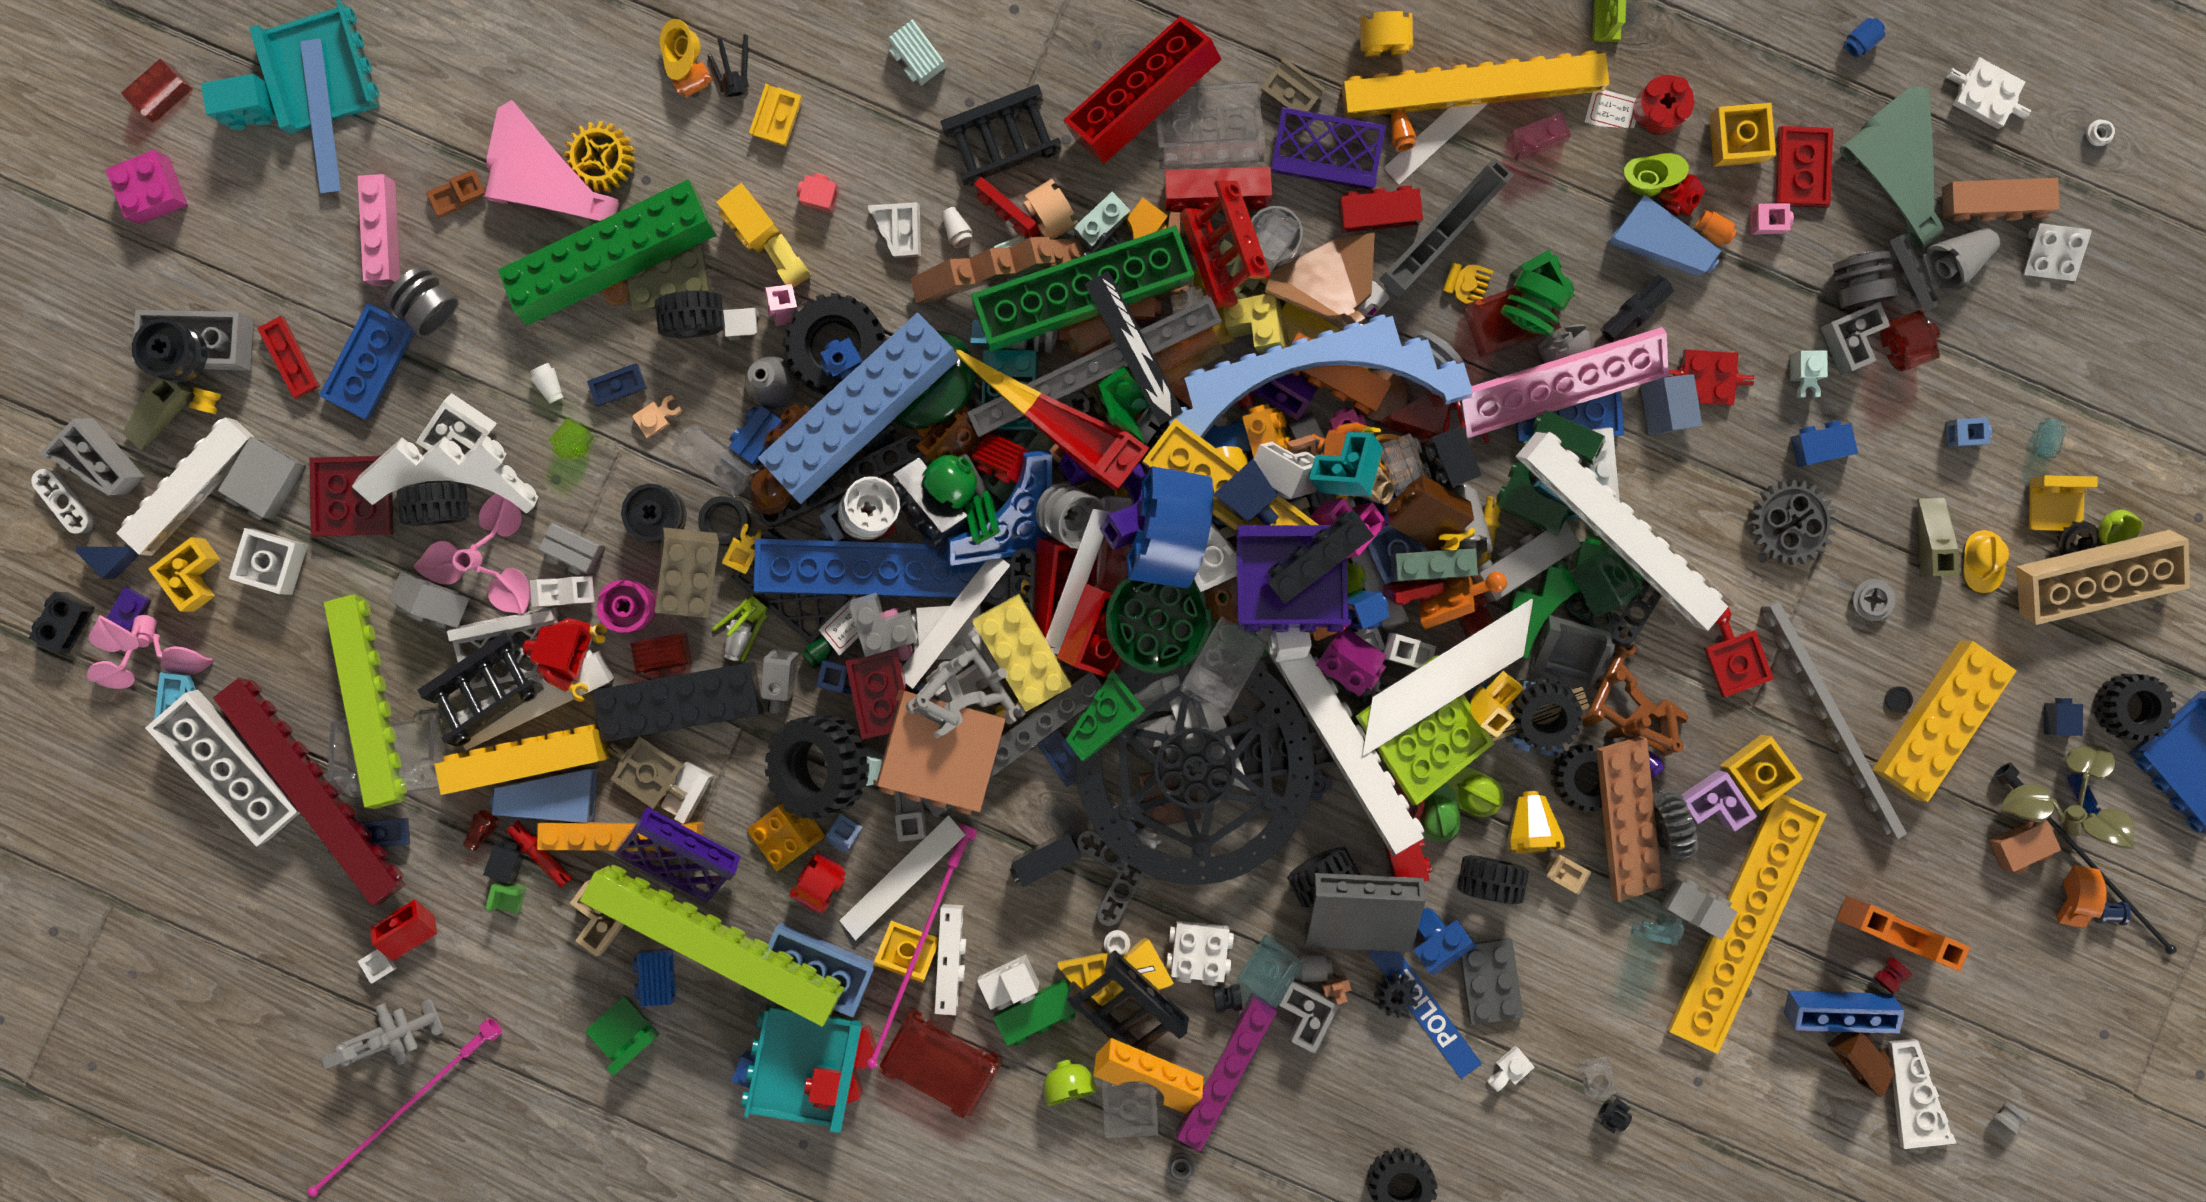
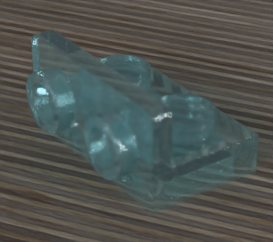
(1668, 930)

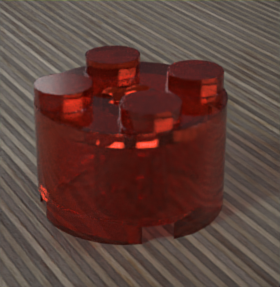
(1910, 341)

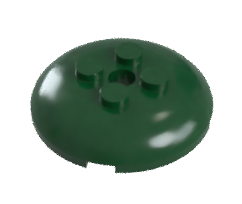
(944, 396)
(1163, 646)

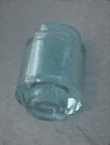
(2049, 438)

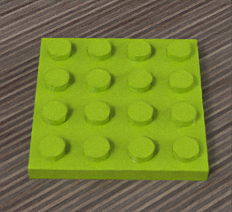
(1433, 748)

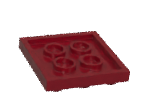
(338, 507)

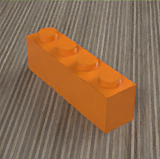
(1348, 383)

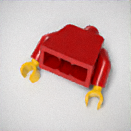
(561, 652)

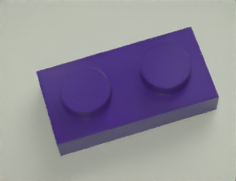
(127, 607)

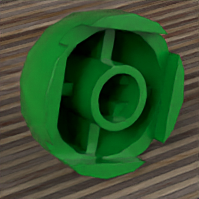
(951, 480)

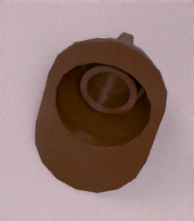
(768, 493)

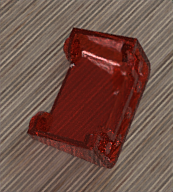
(939, 1064)

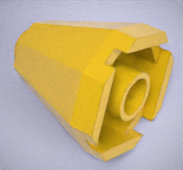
(1533, 826)

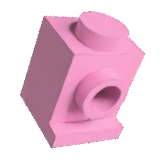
(1781, 216)
(781, 304)

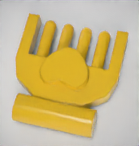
(1464, 282)

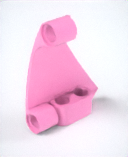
(533, 174)

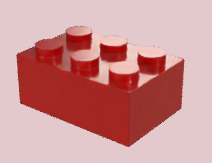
(1086, 638)

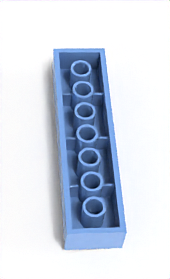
(859, 408)

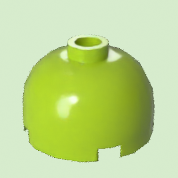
(1067, 1083)

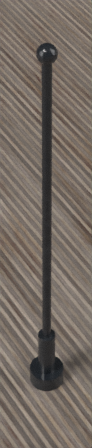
(2008, 775)

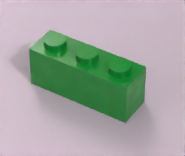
(1037, 1015)

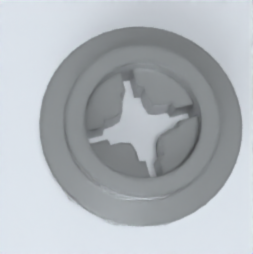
(1881, 591)

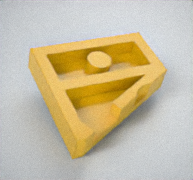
(1085, 971)

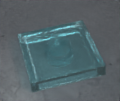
(1270, 970)

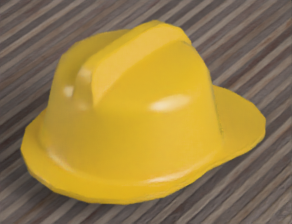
(679, 48)
(1985, 561)

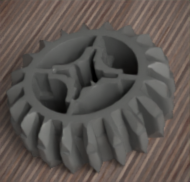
(1674, 825)

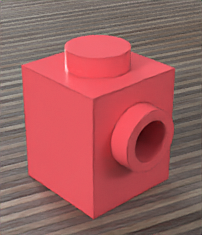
(818, 193)

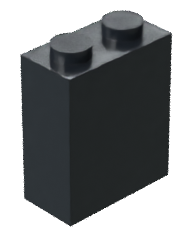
(1045, 858)

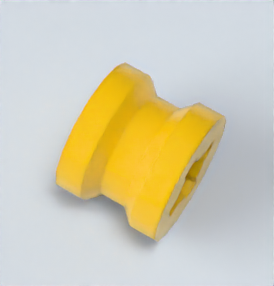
(204, 400)

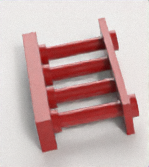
(1206, 249)

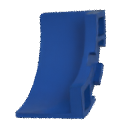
(1174, 528)

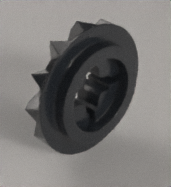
(2086, 530)

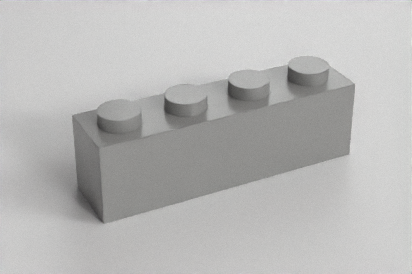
(1528, 559)

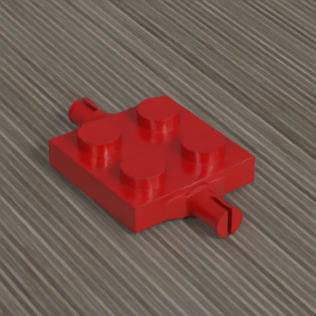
(1714, 375)

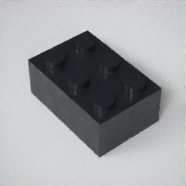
(1450, 458)
(924, 511)

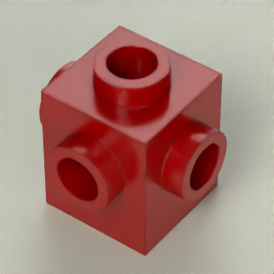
(1683, 196)

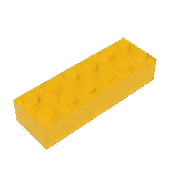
(1944, 720)
(519, 761)

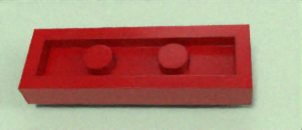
(1006, 209)
(288, 357)

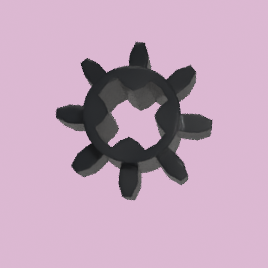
(1615, 1115)

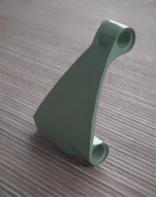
(1899, 156)

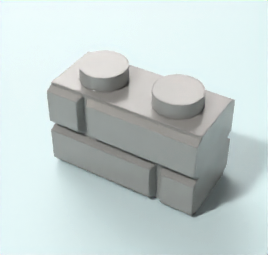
(571, 549)

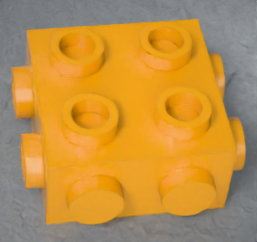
(1265, 426)

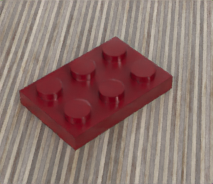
(874, 691)

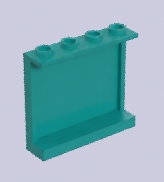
(344, 62)
(786, 1057)

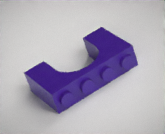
(1120, 526)

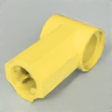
(789, 266)

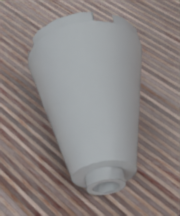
(1959, 258)
(770, 382)
(1481, 539)

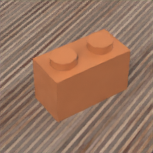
(2024, 846)

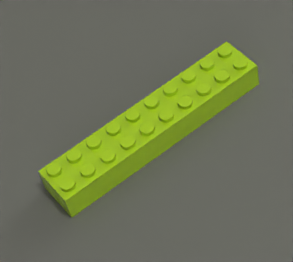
(713, 944)

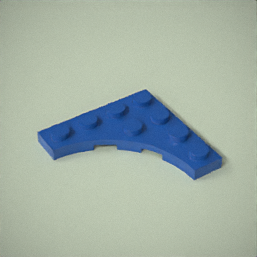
(1015, 518)

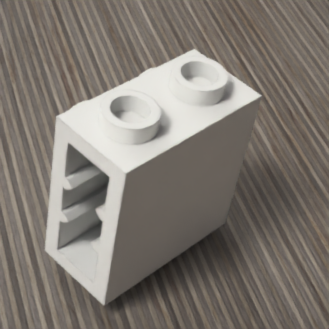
(1199, 952)

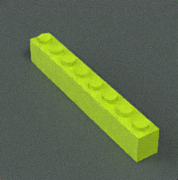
(365, 701)

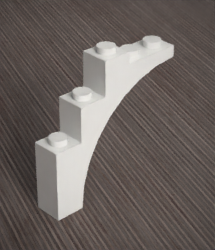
(480, 466)

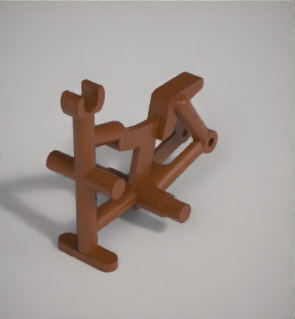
(1641, 718)

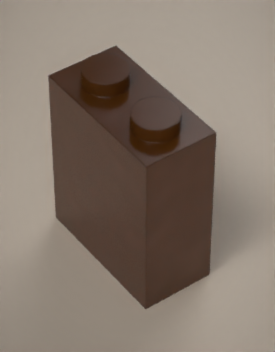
(1428, 511)

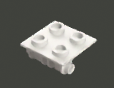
(2056, 251)

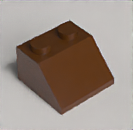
(1863, 1061)

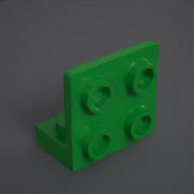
(1548, 266)
(1123, 401)
(622, 1033)

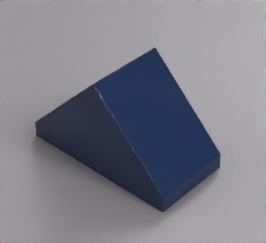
(107, 561)

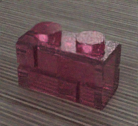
(1539, 136)

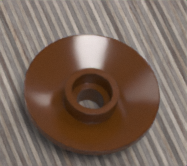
(1215, 603)

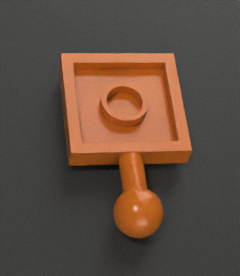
(1457, 598)

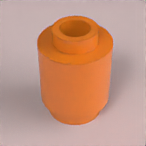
(693, 81)
(1715, 227)

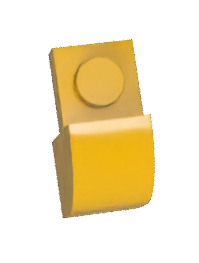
(1490, 704)

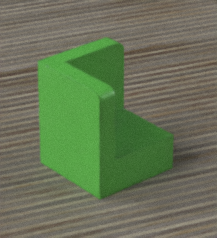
(506, 897)

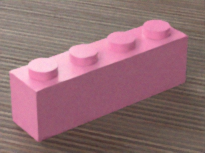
(378, 230)

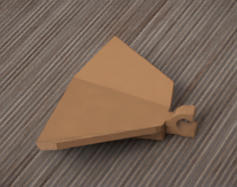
(1329, 279)

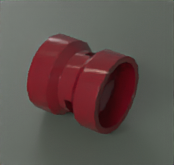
(1892, 975)

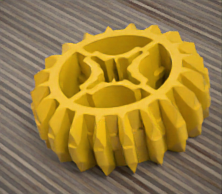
(608, 153)

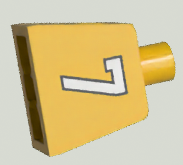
(1148, 963)

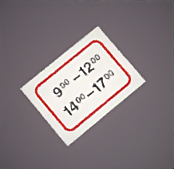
(1611, 110)
(840, 629)

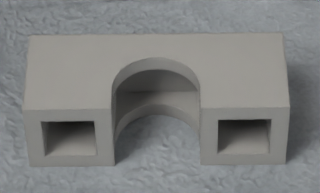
(909, 818)

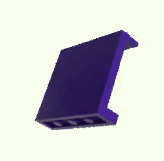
(1258, 606)

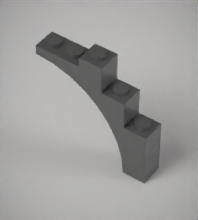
(1446, 228)

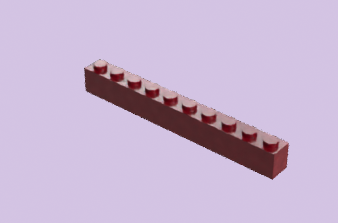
(310, 791)

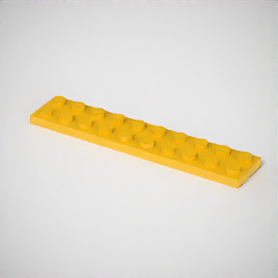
(1759, 898)

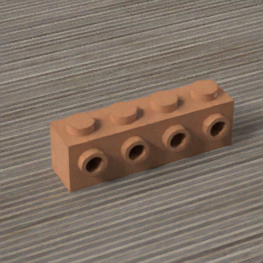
(2000, 198)

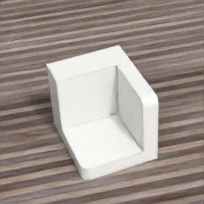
(740, 322)

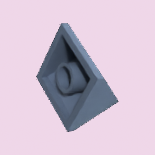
(1671, 404)

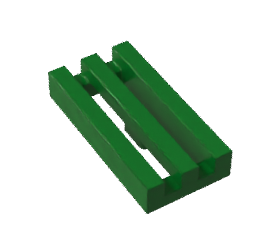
(977, 504)

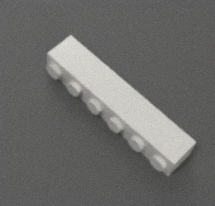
(185, 487)
(593, 674)

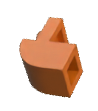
(2085, 896)

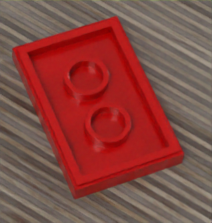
(1804, 166)

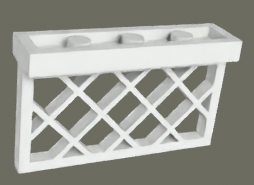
(495, 627)

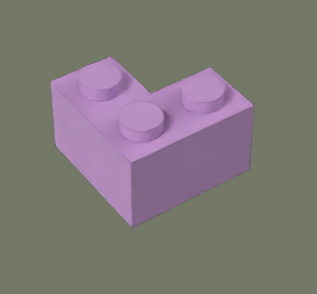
(1719, 796)

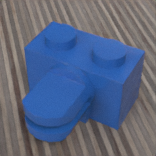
(1441, 943)

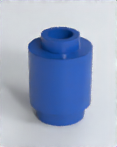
(1865, 37)

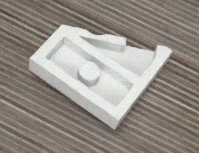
(899, 227)

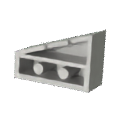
(94, 457)

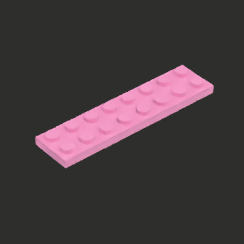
(1566, 382)

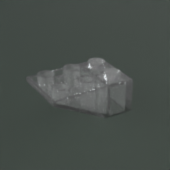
(1223, 666)

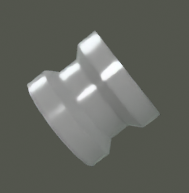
(2011, 1117)

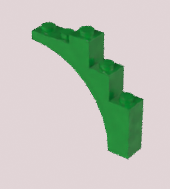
(1554, 588)

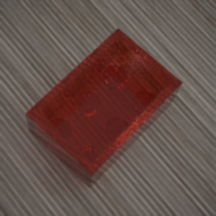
(1493, 330)

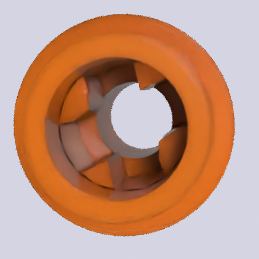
(1402, 132)

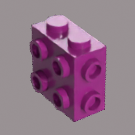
(1352, 662)

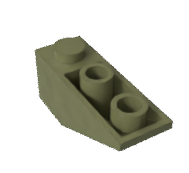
(156, 410)
(1936, 539)

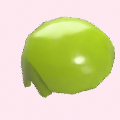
(2119, 526)

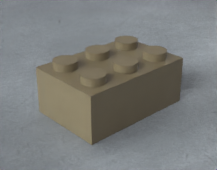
(686, 572)

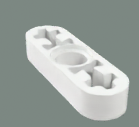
(50, 497)

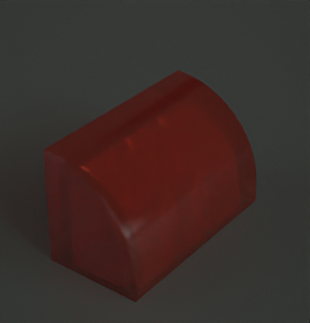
(157, 90)

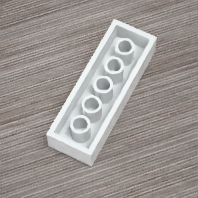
(223, 766)

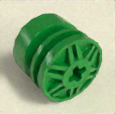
(1537, 300)

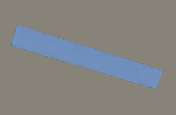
(320, 115)

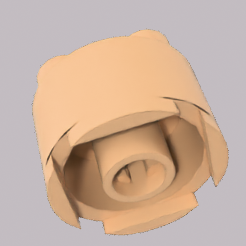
(1050, 210)

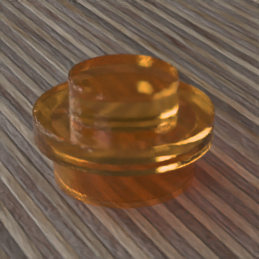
(617, 293)

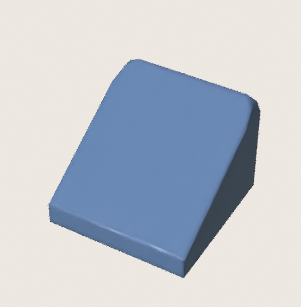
(842, 833)

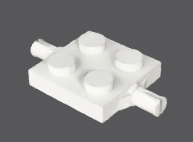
(1988, 93)

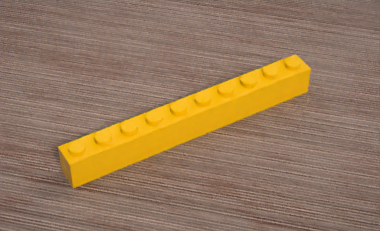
(1475, 85)

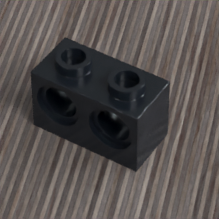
(66, 626)

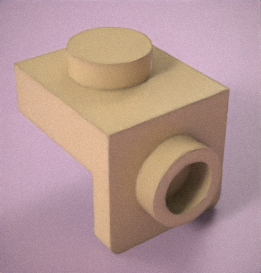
(1567, 873)

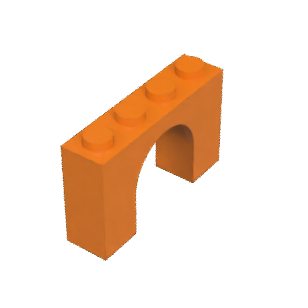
(1903, 933)

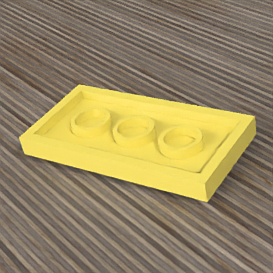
(1022, 652)

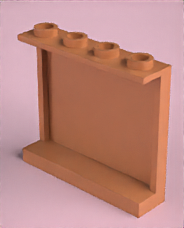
(942, 768)

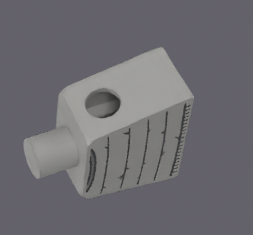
(779, 668)

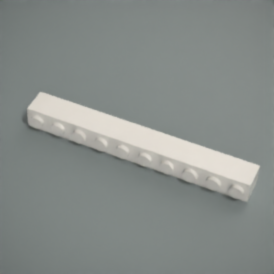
(1622, 530)
(1346, 746)

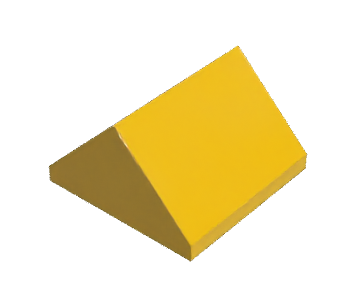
(899, 948)

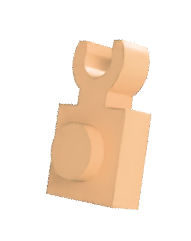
(654, 418)

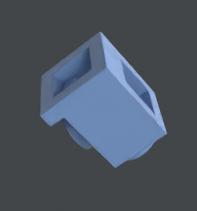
(1958, 429)

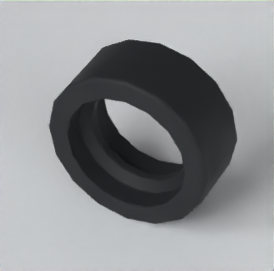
(712, 504)

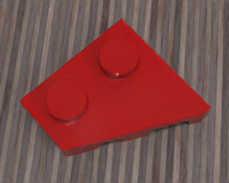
(1403, 592)

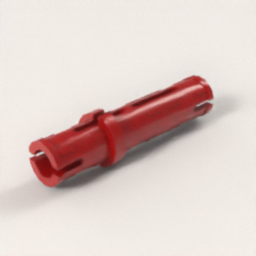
(541, 857)

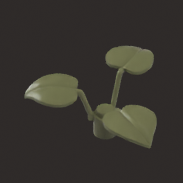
(2108, 826)

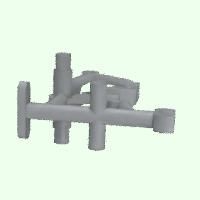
(949, 715)
(386, 1036)

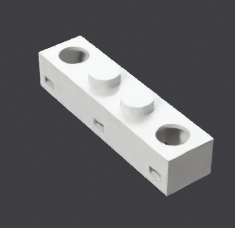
(950, 971)

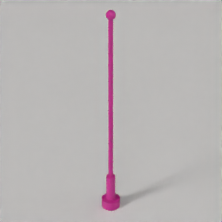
(953, 862)
(488, 1030)

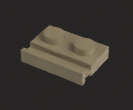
(1292, 87)

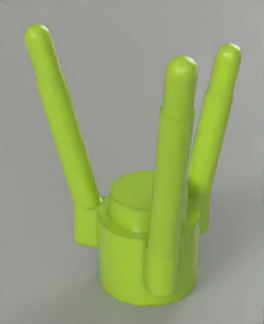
(751, 610)

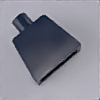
(1248, 495)

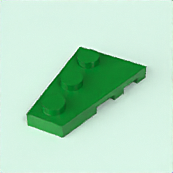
(1105, 718)

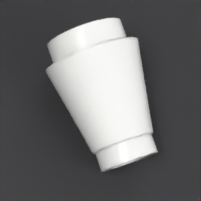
(957, 229)
(547, 382)
(737, 642)

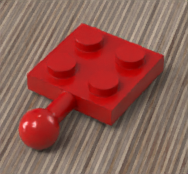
(1738, 660)

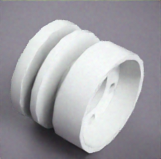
(874, 495)

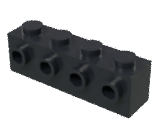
(1318, 556)

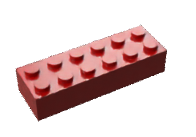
(1142, 89)

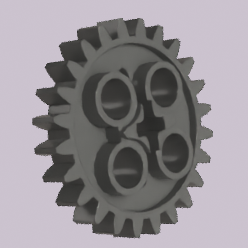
(1781, 502)

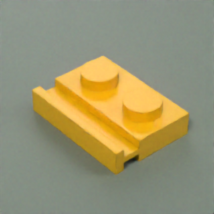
(776, 115)

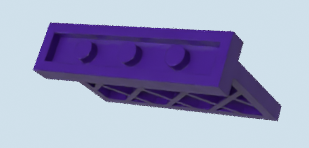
(1327, 172)
(684, 844)

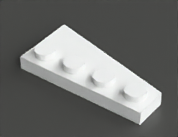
(1217, 563)
(1917, 1105)

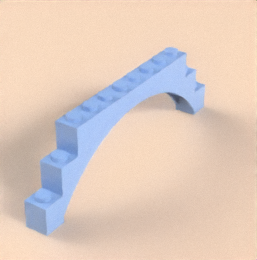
(1366, 345)

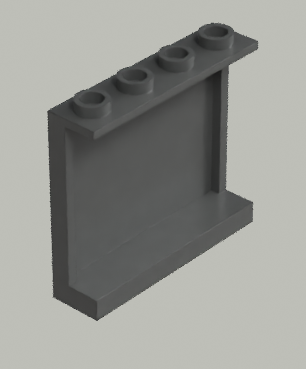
(1365, 912)

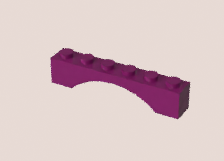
(1218, 1088)

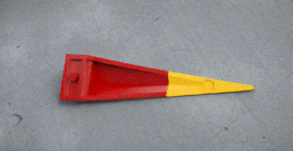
(1093, 444)

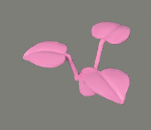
(446, 563)
(112, 637)

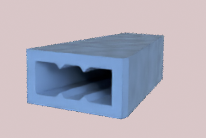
(1664, 239)
(551, 798)

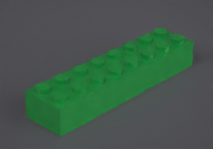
(606, 252)
(1059, 293)

